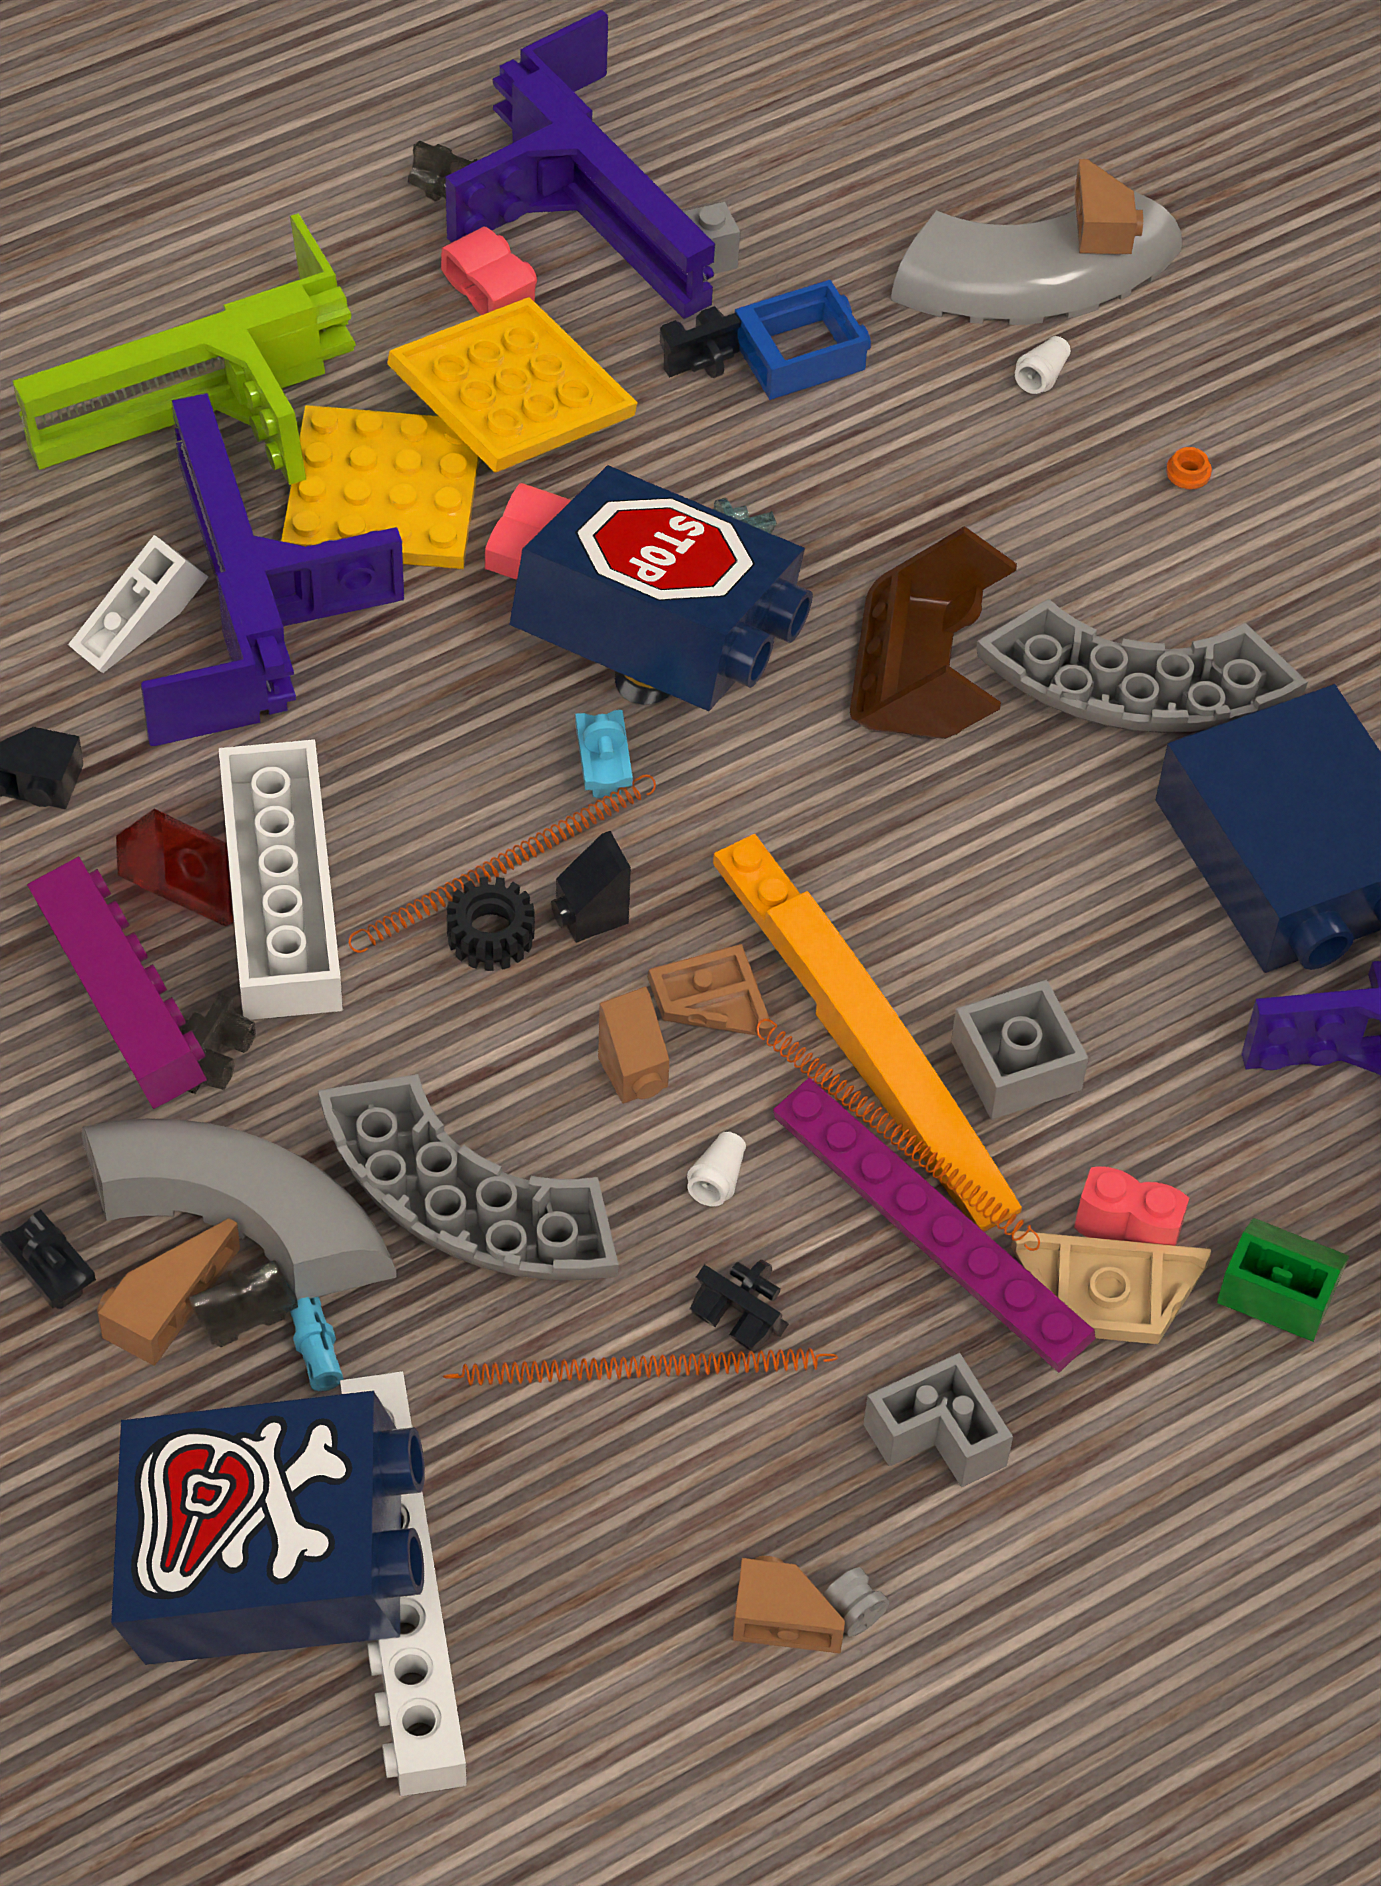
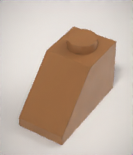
(1105, 212)
(632, 1046)
(784, 1608)

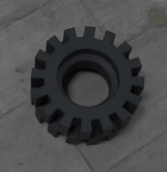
(490, 900)

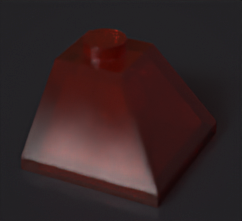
(177, 864)

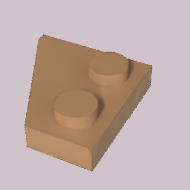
(711, 992)

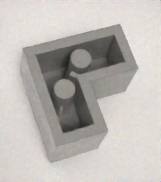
(943, 1410)

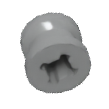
(856, 1601)

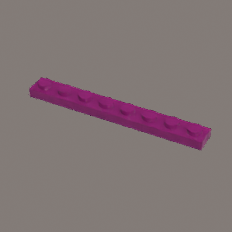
(935, 1225)

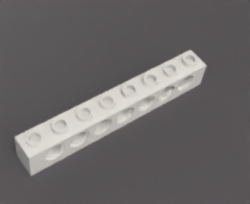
(438, 1757)

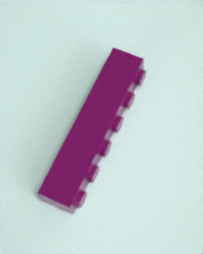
(118, 983)

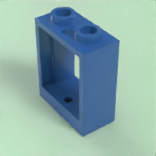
(793, 311)

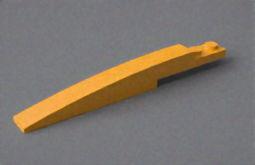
(865, 1025)

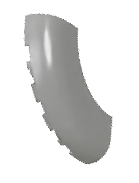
(1026, 267)
(1138, 681)
(224, 1173)
(460, 1198)

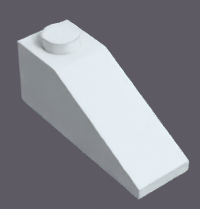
(138, 605)

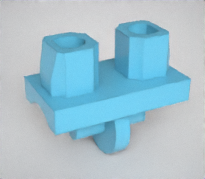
(604, 752)

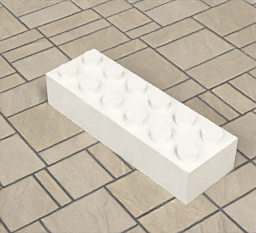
(280, 880)

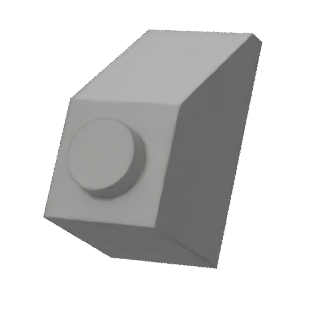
(722, 229)

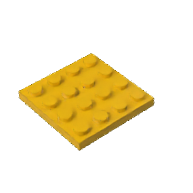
(512, 384)
(380, 475)

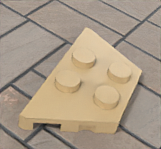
(1115, 1285)

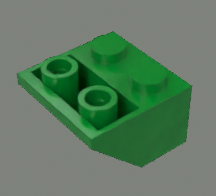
(1282, 1279)

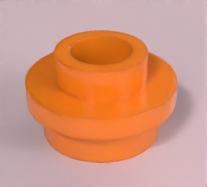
(1189, 468)

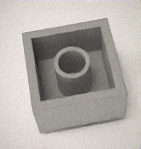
(1019, 1049)

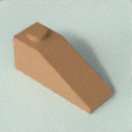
(154, 1298)

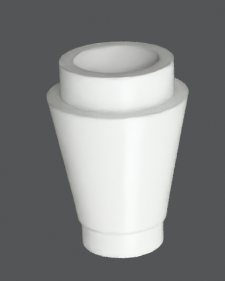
(1042, 365)
(717, 1170)

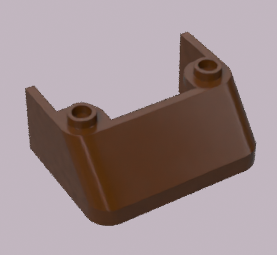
(908, 635)

